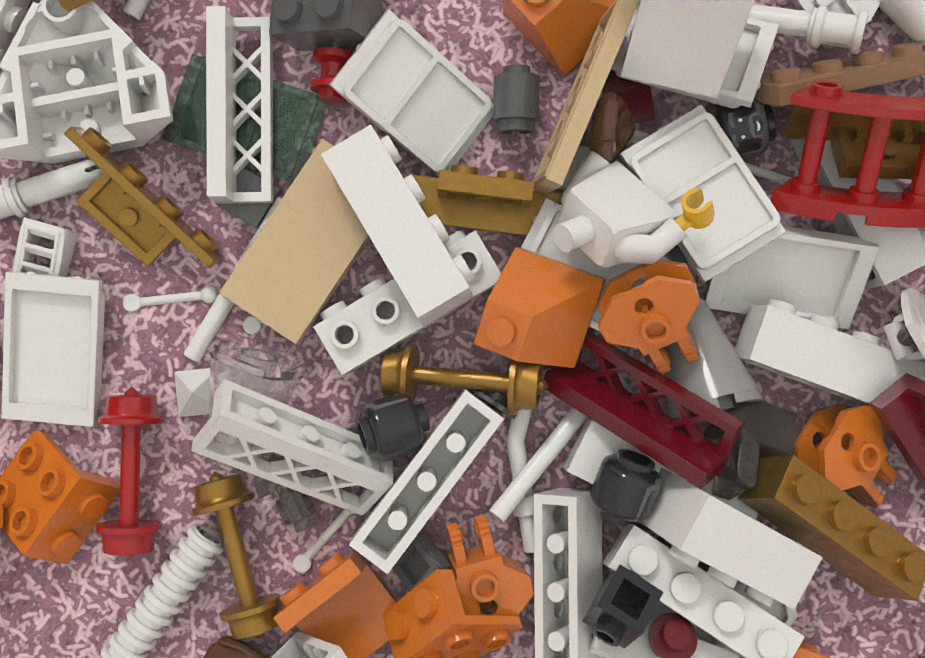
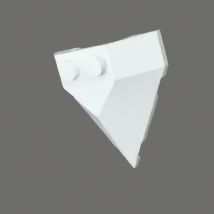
(77, 74)

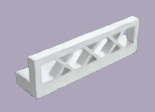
(221, 107)
(304, 442)

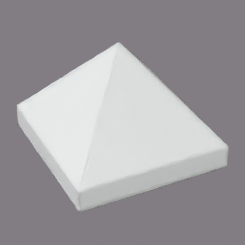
(192, 392)

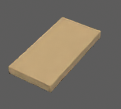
(583, 96)
(299, 253)

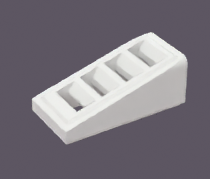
(28, 247)

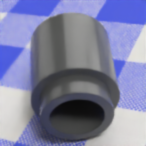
(516, 99)

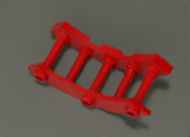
(808, 198)

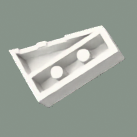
(730, 543)

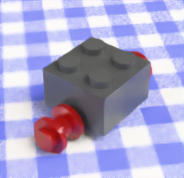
(327, 30)

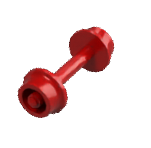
(129, 534)

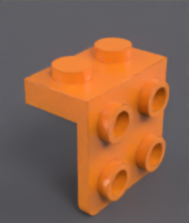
(51, 501)
(340, 606)
(434, 623)

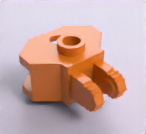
(652, 312)
(849, 450)
(486, 576)

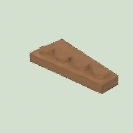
(859, 72)

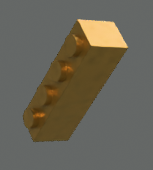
(836, 528)

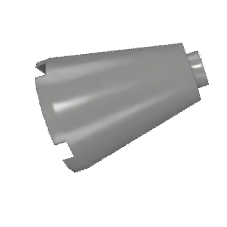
(718, 371)

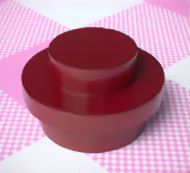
(672, 636)

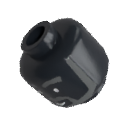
(747, 127)
(392, 427)
(625, 487)

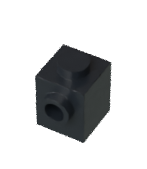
(622, 608)

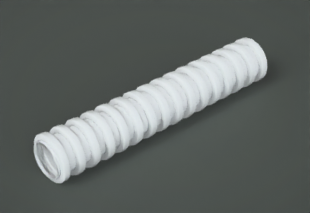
(164, 596)

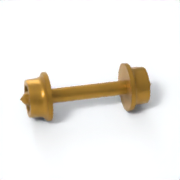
(403, 374)
(253, 613)

